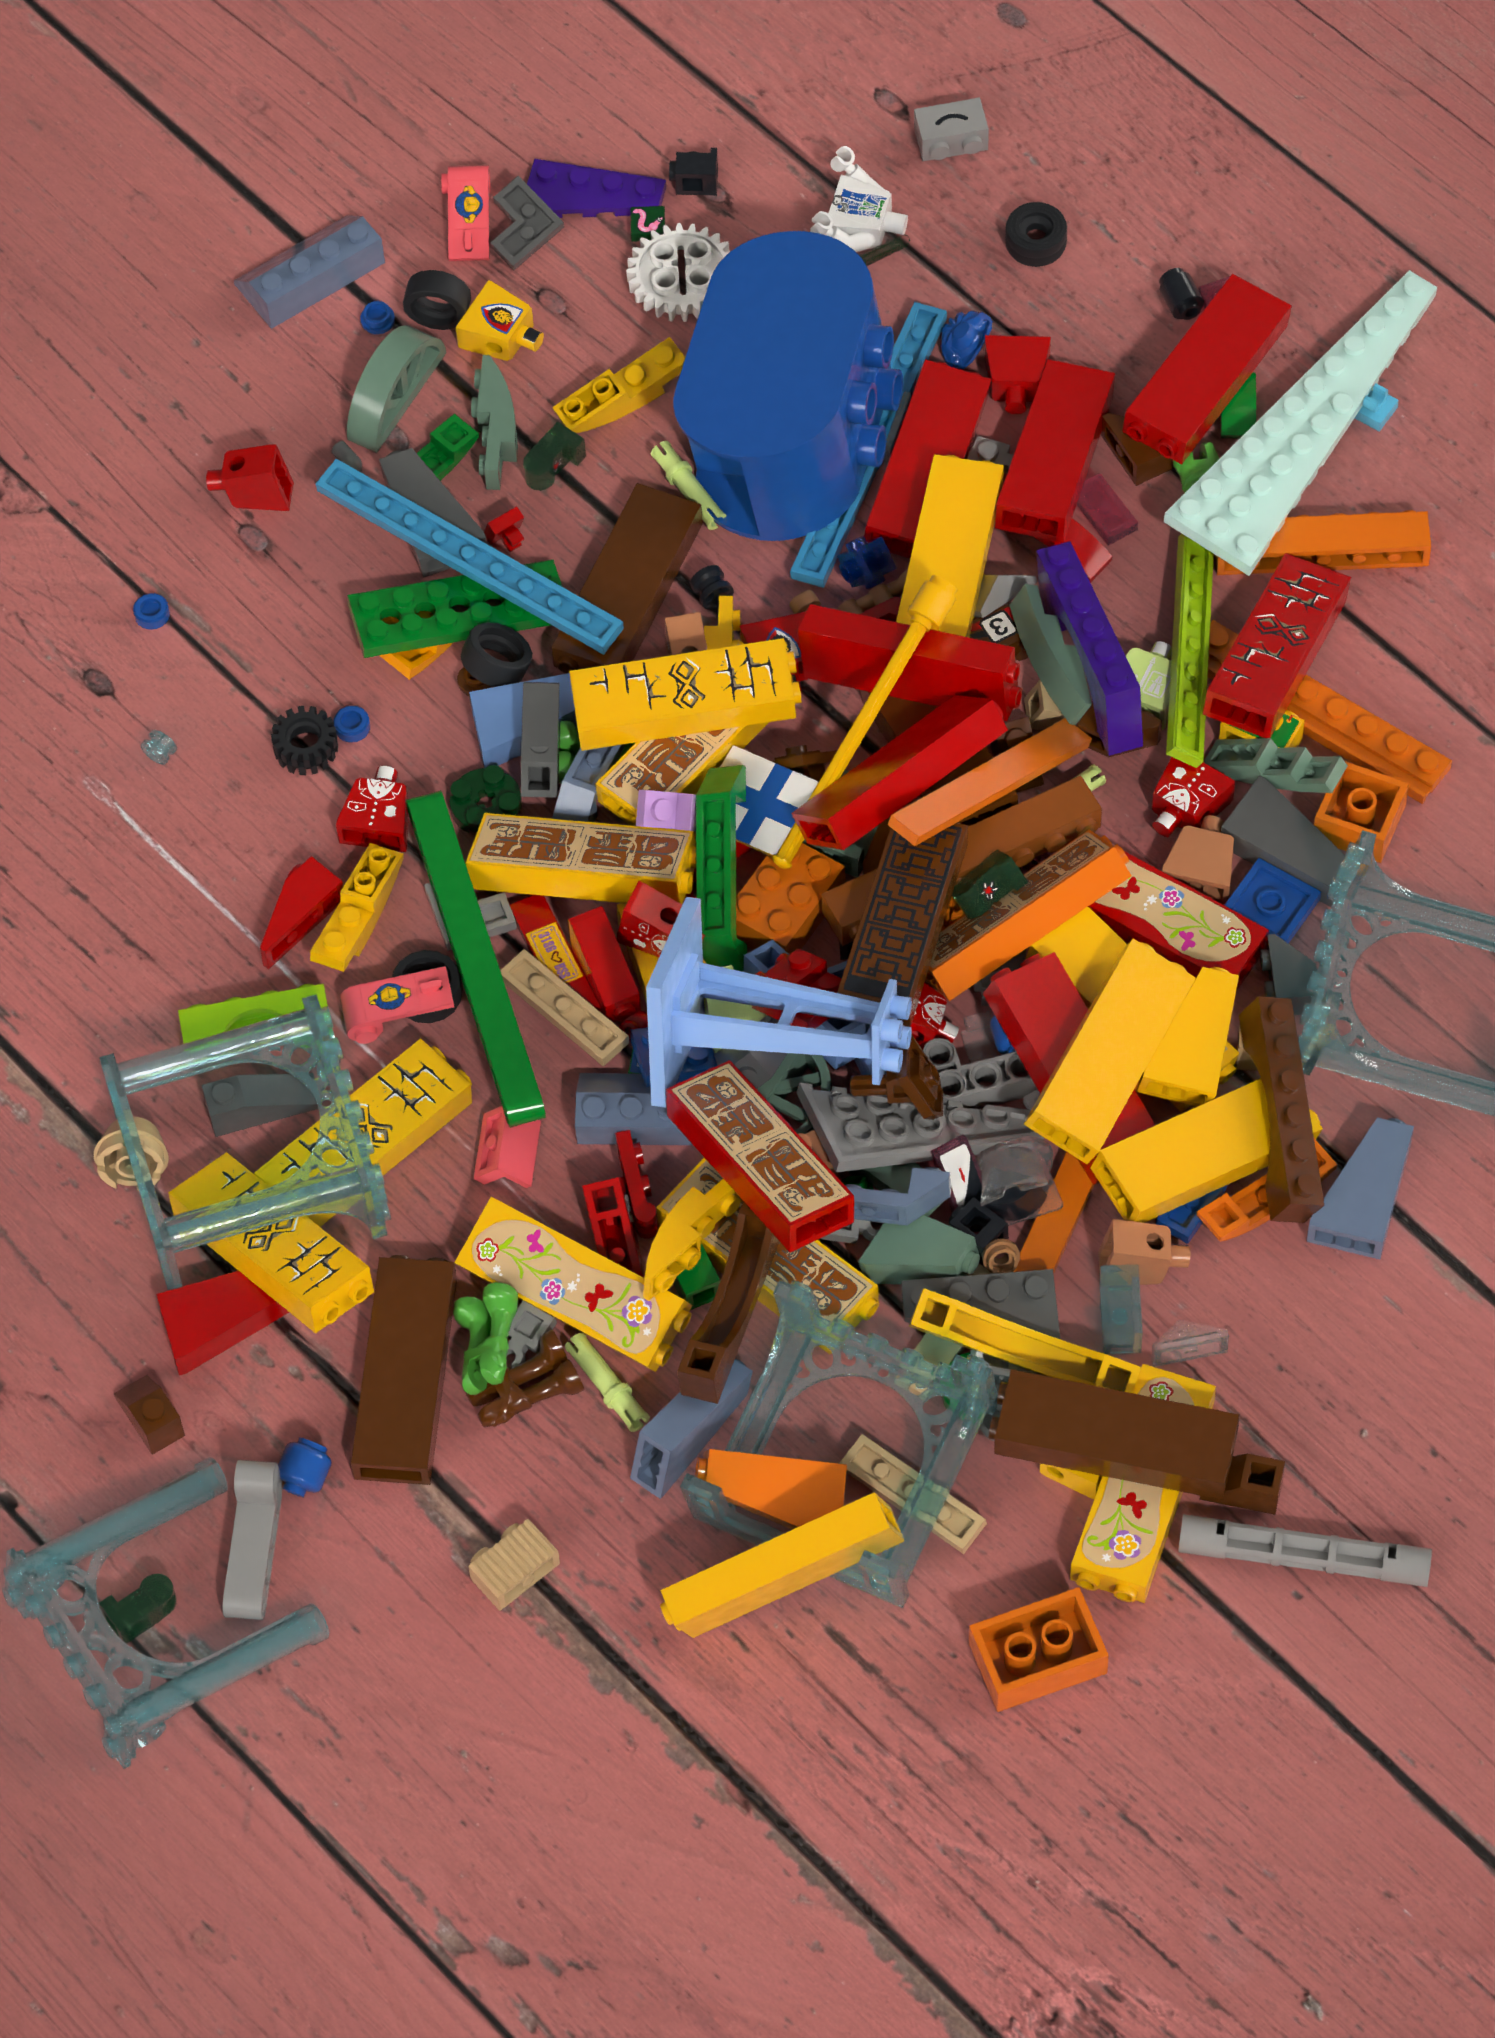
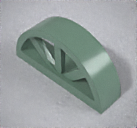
(391, 384)
(787, 1080)

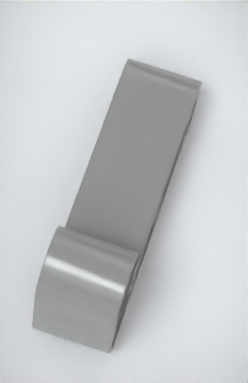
(965, 1078)
(253, 1539)

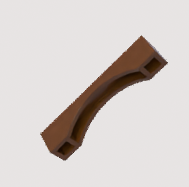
(1293, 1169)
(718, 1338)

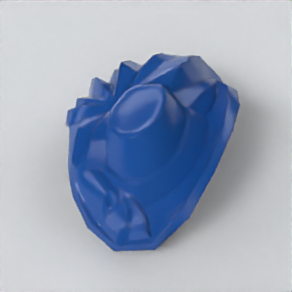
(964, 338)

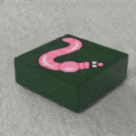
(645, 220)

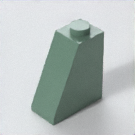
(919, 1252)

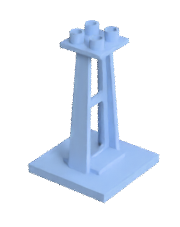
(680, 1021)

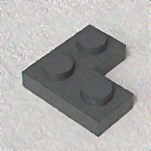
(532, 224)

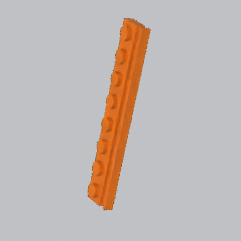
(1351, 729)

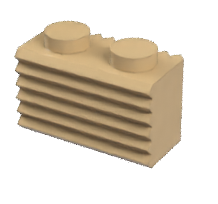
(513, 1563)

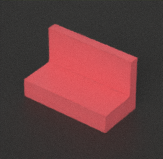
(506, 1150)

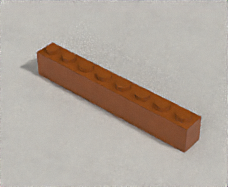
(1020, 831)

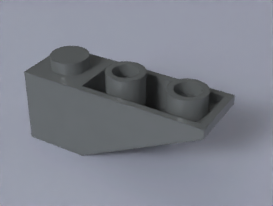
(540, 740)

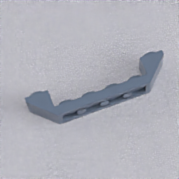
(578, 788)
(926, 1190)

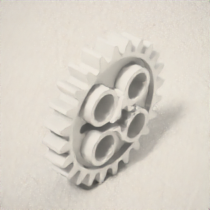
(657, 280)

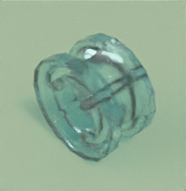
(159, 747)

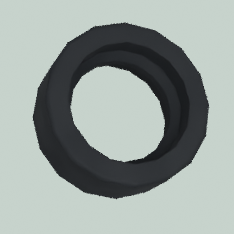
(438, 285)
(502, 640)
(428, 960)

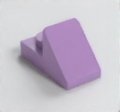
(666, 810)

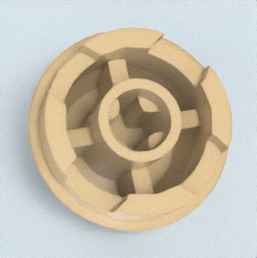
(113, 1160)

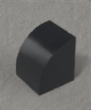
(1017, 1203)

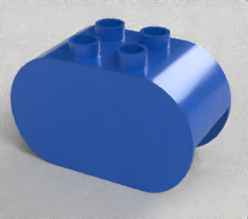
(787, 384)

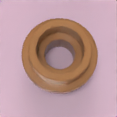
(1001, 1265)

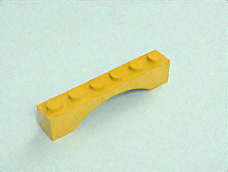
(1018, 1344)

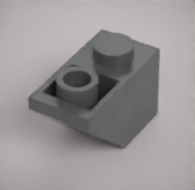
(1287, 972)

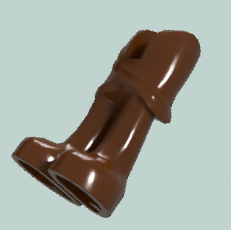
(514, 1399)

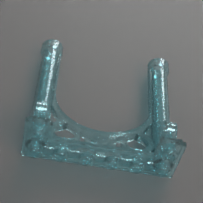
(137, 1714)

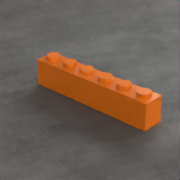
(1348, 542)

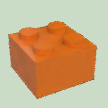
(1365, 803)

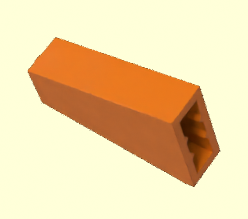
(774, 1486)

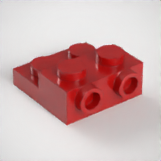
(802, 969)

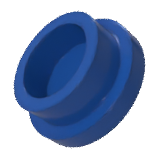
(377, 317)

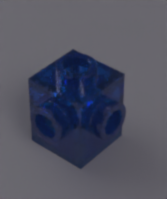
(866, 562)

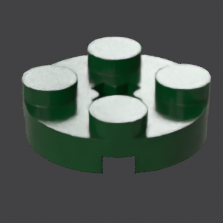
(482, 783)

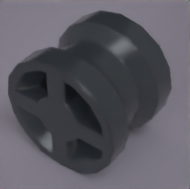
(710, 585)

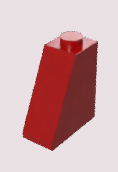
(604, 964)

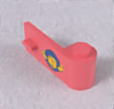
(467, 211)
(391, 999)

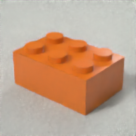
(786, 902)
(1038, 1649)

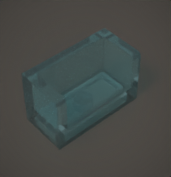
(1120, 1309)

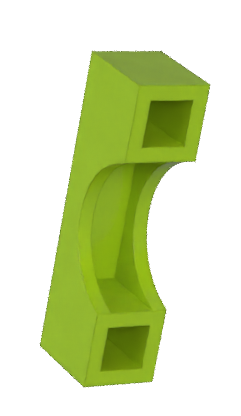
(208, 1020)

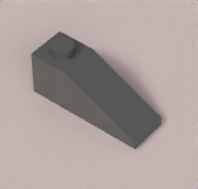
(255, 1100)

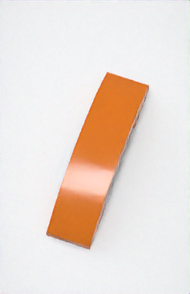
(1249, 1208)

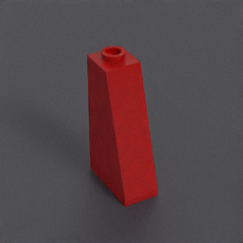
(214, 1317)

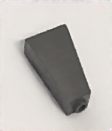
(413, 479)
(1277, 832)

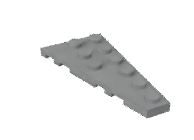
(874, 1134)

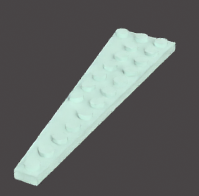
(1262, 476)

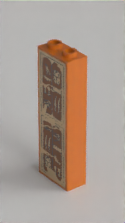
(1053, 895)

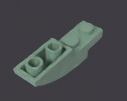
(495, 421)

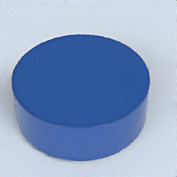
(151, 611)
(352, 723)

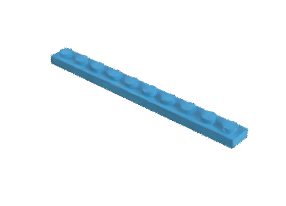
(911, 349)
(470, 556)

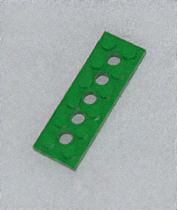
(437, 597)

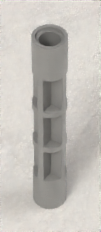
(1305, 1550)

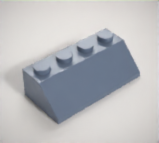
(312, 269)
(621, 1103)

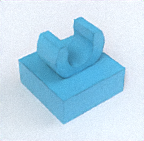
(1377, 408)

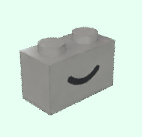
(951, 129)

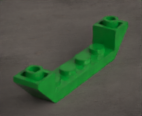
(717, 864)

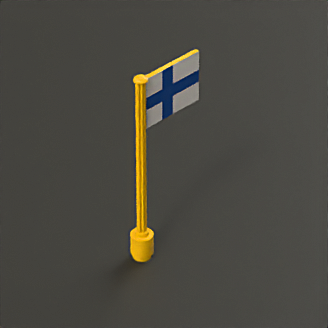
(776, 791)

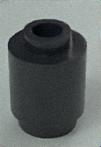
(1180, 294)

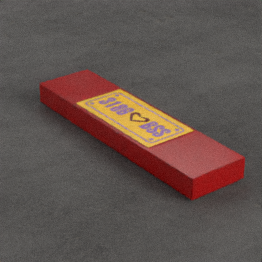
(549, 944)

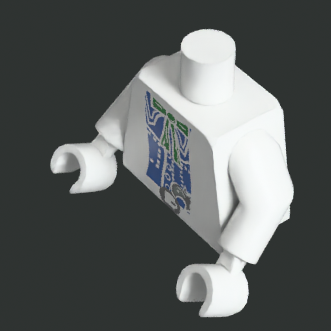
(859, 208)

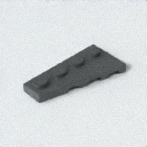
(1015, 1296)

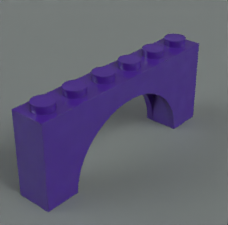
(1110, 678)

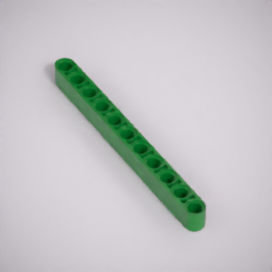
(475, 959)

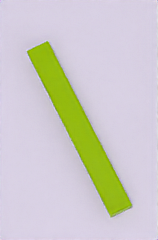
(1190, 652)

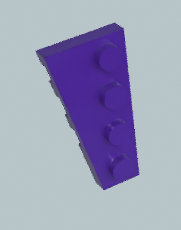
(592, 190)

